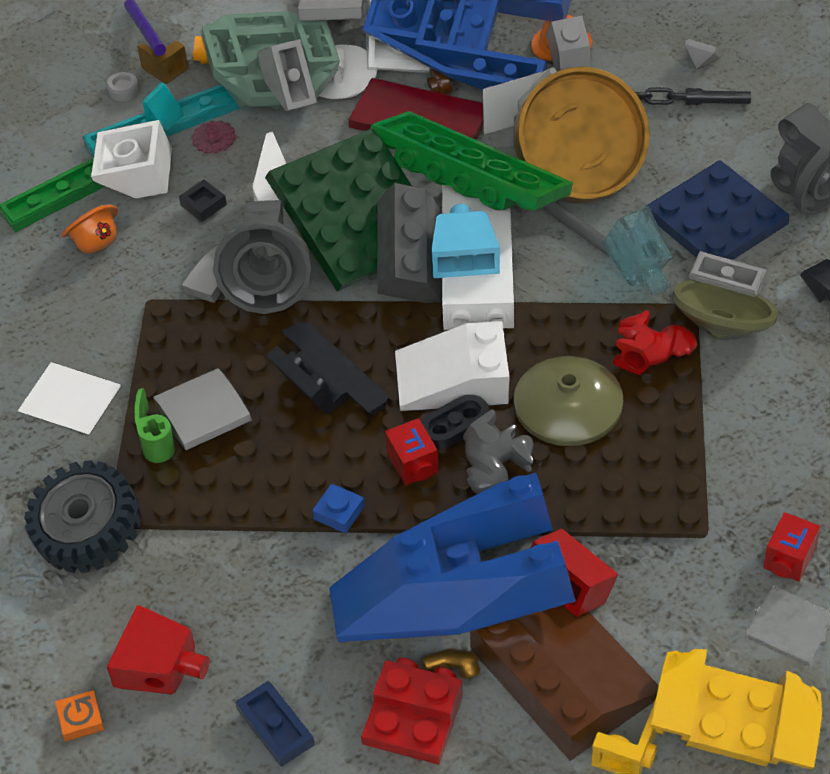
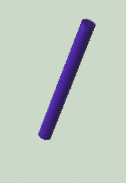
(145, 27)

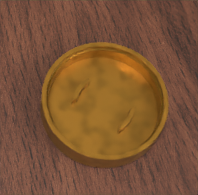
(584, 130)

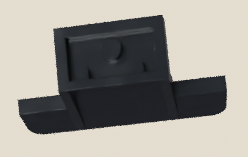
(325, 372)

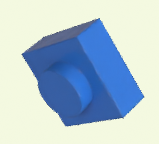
(338, 508)

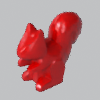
(648, 347)

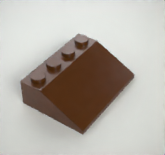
(565, 674)

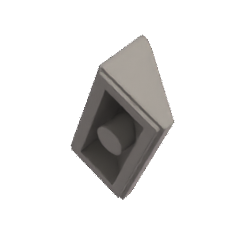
(728, 274)

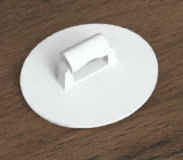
(352, 73)

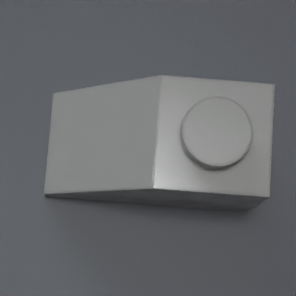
(569, 43)
(287, 74)

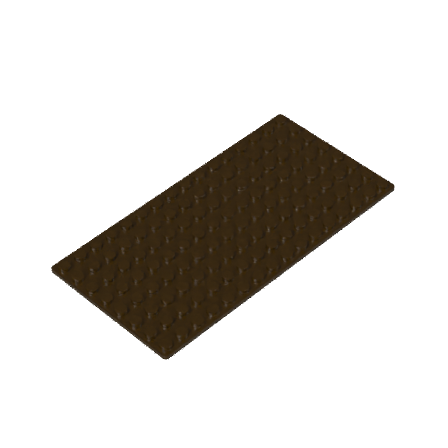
(277, 467)

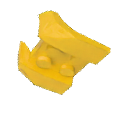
(738, 712)

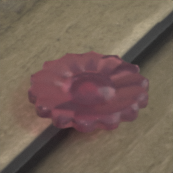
(213, 137)

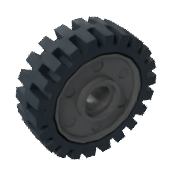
(82, 516)

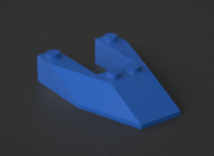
(456, 35)
(434, 576)

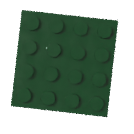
(335, 202)

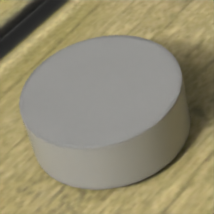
(122, 86)

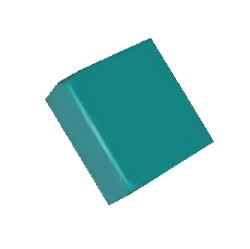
(162, 106)

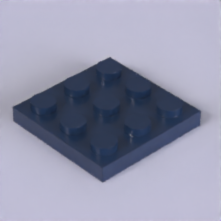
(718, 213)

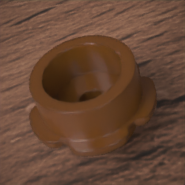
(439, 83)

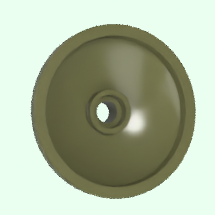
(723, 310)
(564, 412)

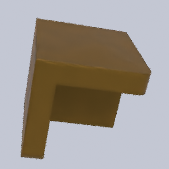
(166, 66)

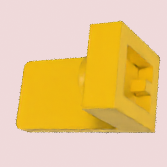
(620, 756)

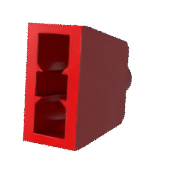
(155, 655)

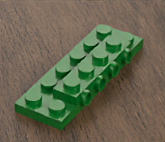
(468, 164)

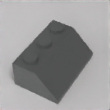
(405, 244)

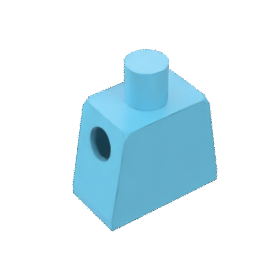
(464, 244)

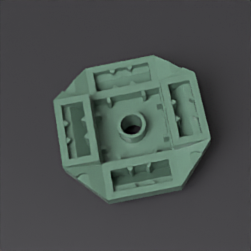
(233, 47)

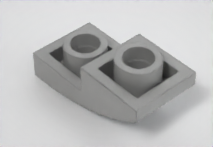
(201, 279)

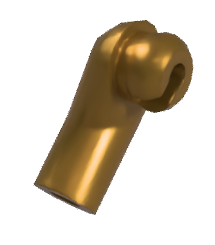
(453, 658)

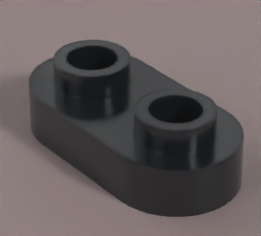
(452, 420)

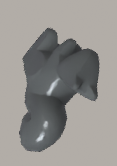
(488, 450)

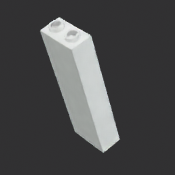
(480, 296)

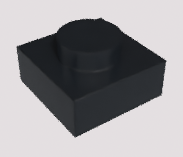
(202, 200)

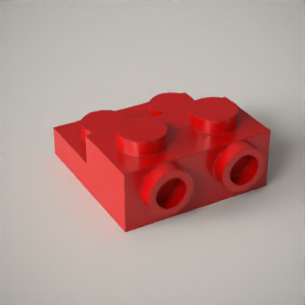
(413, 710)

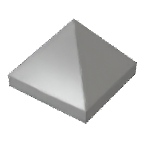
(702, 53)

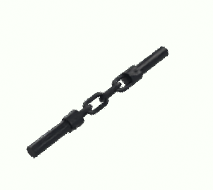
(696, 96)

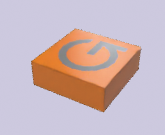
(79, 715)

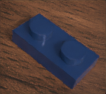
(275, 723)

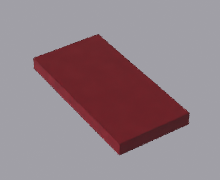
(388, 99)

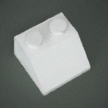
(133, 159)

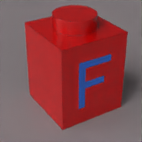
(412, 452)
(791, 547)

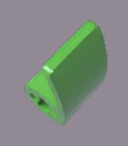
(153, 431)

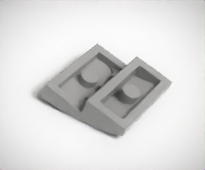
(202, 408)

